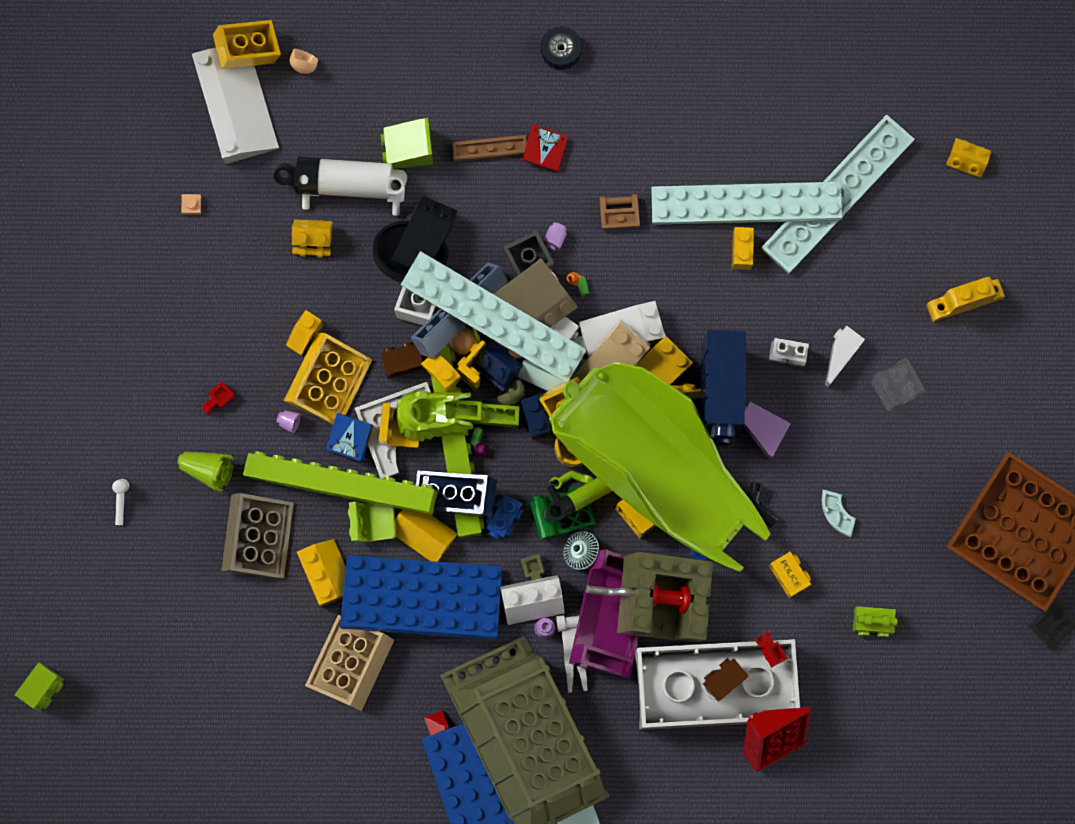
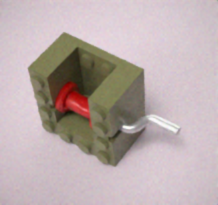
(662, 597)

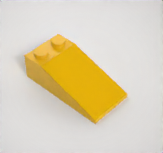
(666, 361)

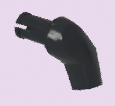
(754, 495)

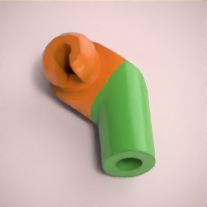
(579, 281)

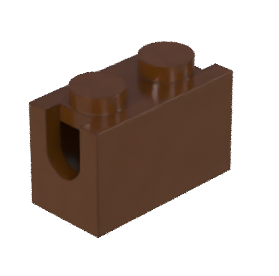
(401, 360)
(725, 679)

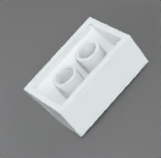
(532, 600)

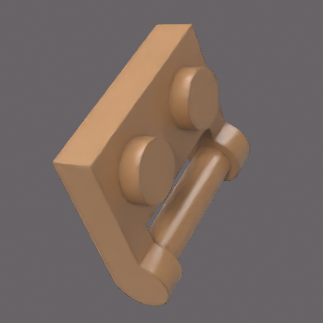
(622, 217)

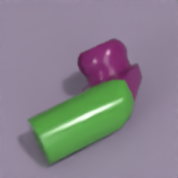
(477, 446)

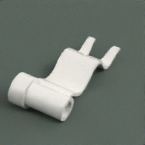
(568, 627)

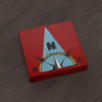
(544, 148)

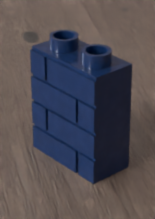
(723, 384)

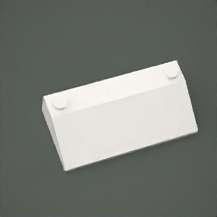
(235, 108)

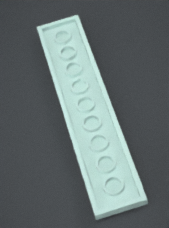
(857, 175)
(746, 203)
(493, 317)

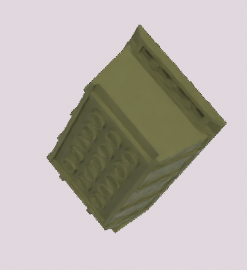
(525, 735)

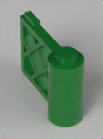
(549, 530)

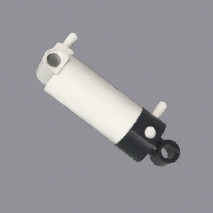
(344, 178)

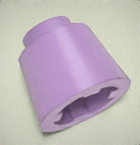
(289, 420)
(545, 628)

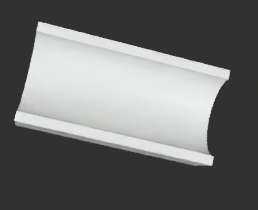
(675, 693)

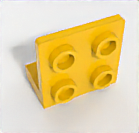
(465, 369)
(390, 433)

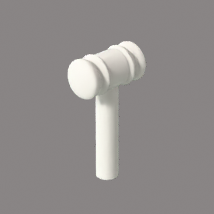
(119, 487)

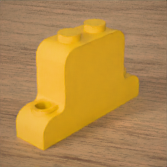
(966, 298)

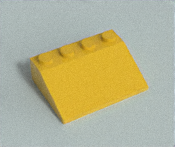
(327, 378)

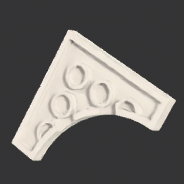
(383, 455)

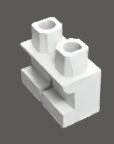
(785, 349)

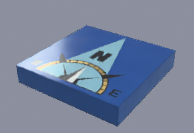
(349, 437)

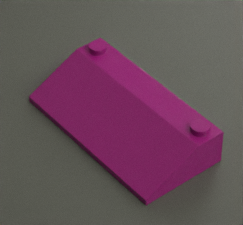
(596, 636)

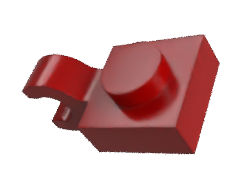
(220, 396)
(773, 652)

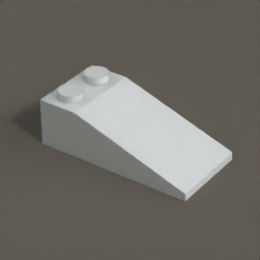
(641, 318)

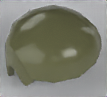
(513, 394)

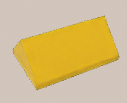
(424, 534)

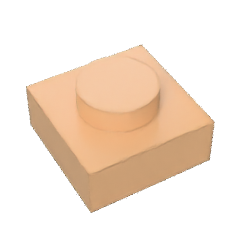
(191, 204)

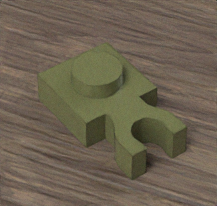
(532, 566)

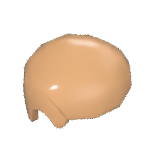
(303, 61)
(463, 341)

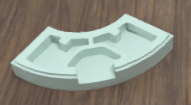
(835, 513)

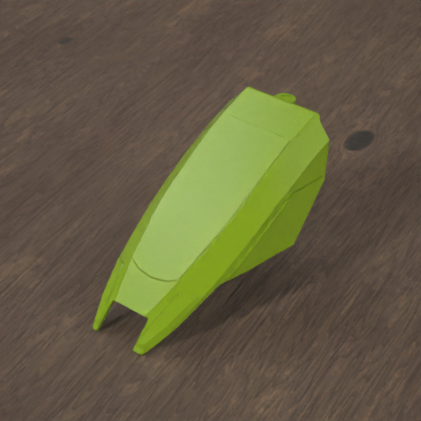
(656, 457)

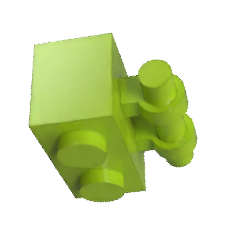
(874, 620)

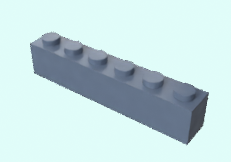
(444, 327)

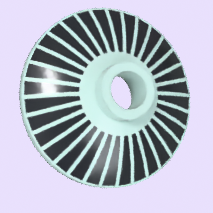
(586, 555)

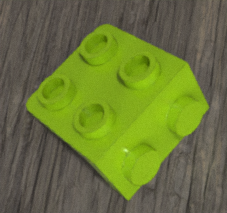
(371, 522)

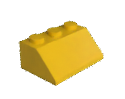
(324, 571)

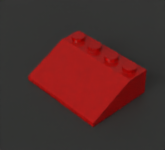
(775, 735)

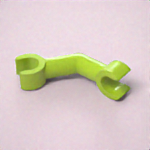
(571, 475)

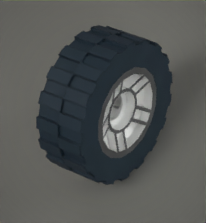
(553, 40)

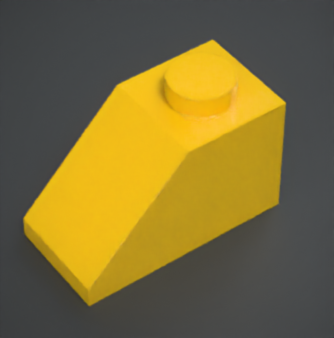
(304, 332)
(441, 371)

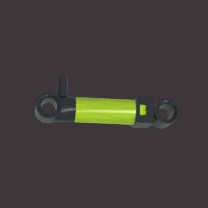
(574, 500)

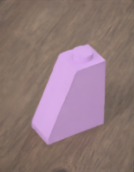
(764, 428)

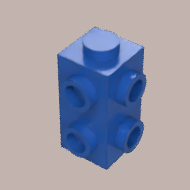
(501, 522)

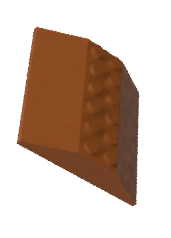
(1020, 532)

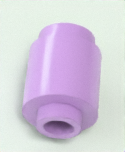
(555, 237)

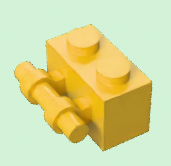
(311, 234)

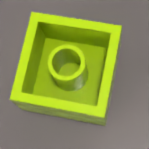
(40, 687)

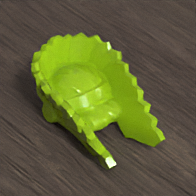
(424, 416)

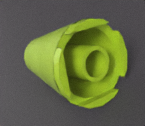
(208, 468)

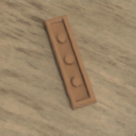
(489, 148)

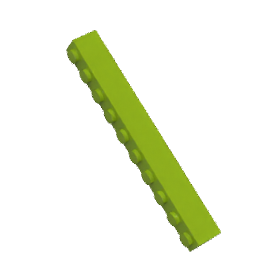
(457, 459)
(340, 483)

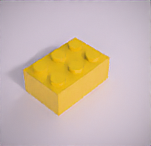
(246, 44)

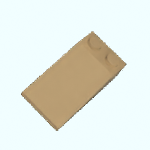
(619, 345)

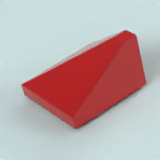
(436, 722)

